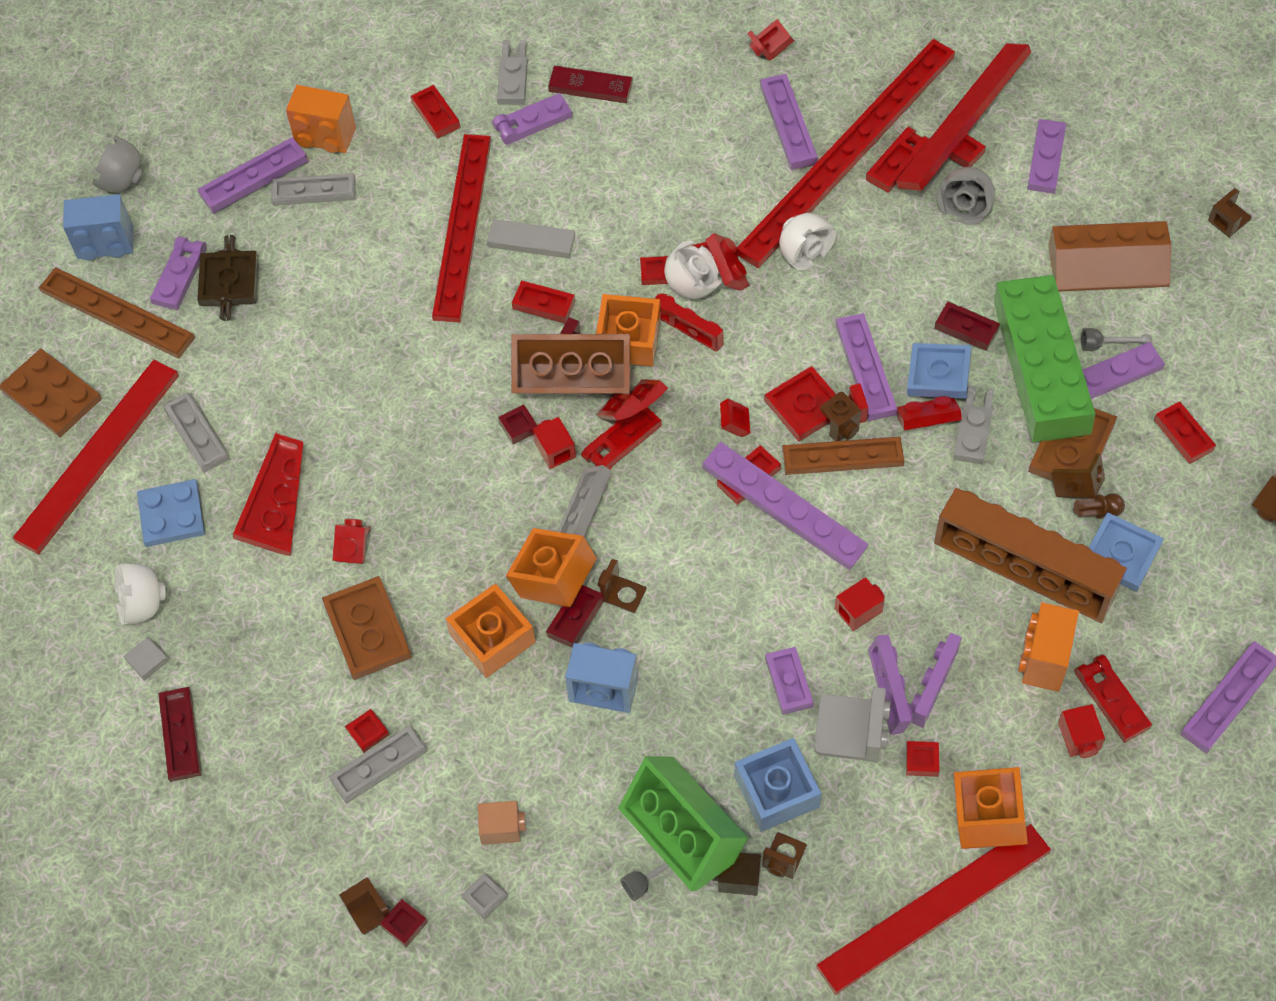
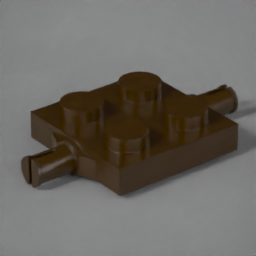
(227, 278)

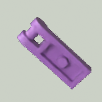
(532, 118)
(178, 273)

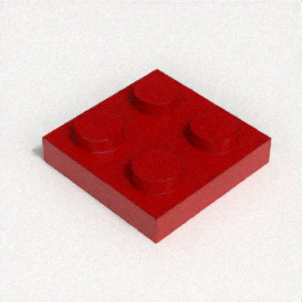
(799, 402)

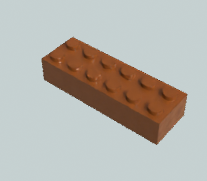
(1029, 554)

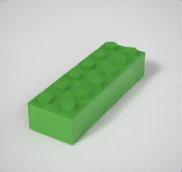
(1044, 359)

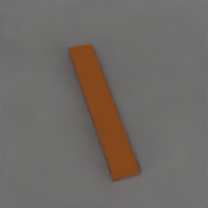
(117, 312)

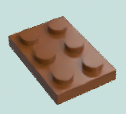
(50, 392)
(1073, 451)
(366, 627)

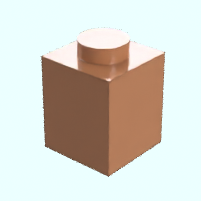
(500, 822)

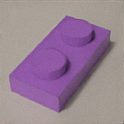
(789, 680)

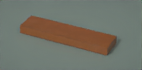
(843, 455)

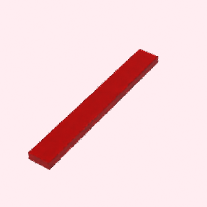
(963, 117)
(461, 229)
(95, 457)
(930, 911)

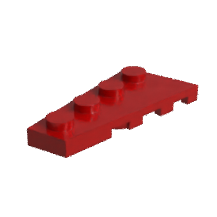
(272, 503)

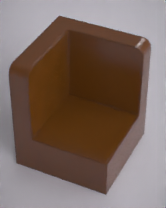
(1227, 215)
(364, 905)

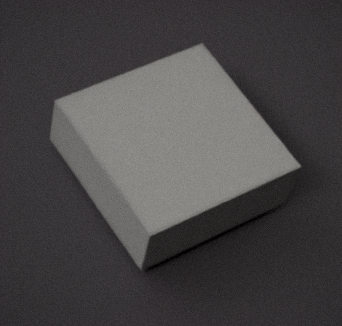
(146, 658)
(484, 896)

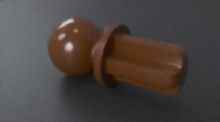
(1099, 506)

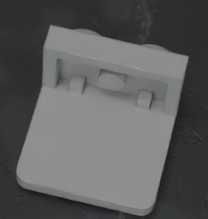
(852, 726)

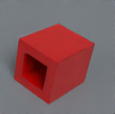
(554, 442)
(860, 603)
(1081, 731)

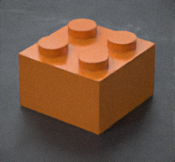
(321, 119)
(635, 317)
(551, 567)
(490, 630)
(1048, 646)
(990, 808)

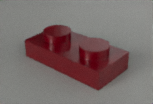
(967, 325)
(573, 621)

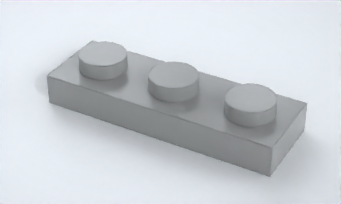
(584, 500)

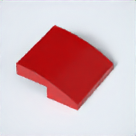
(625, 405)

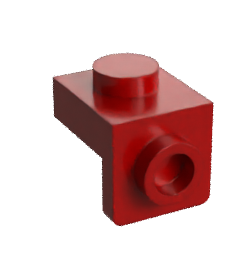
(771, 40)
(350, 541)

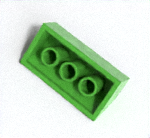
(681, 821)

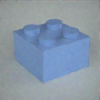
(98, 227)
(602, 677)
(777, 784)

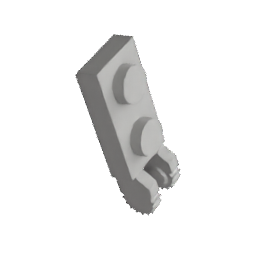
(512, 75)
(974, 428)

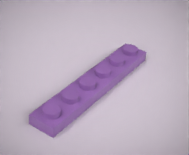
(785, 506)

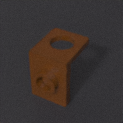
(1079, 482)
(611, 584)
(780, 864)

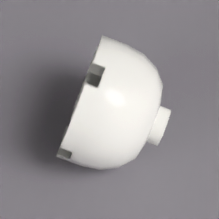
(805, 239)
(691, 271)
(137, 593)

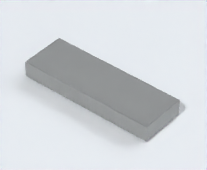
(313, 189)
(531, 238)
(196, 432)
(377, 764)

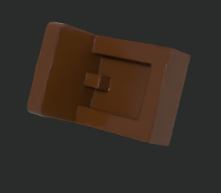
(843, 416)

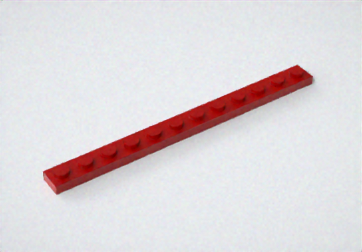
(846, 151)

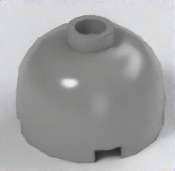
(118, 167)
(967, 190)

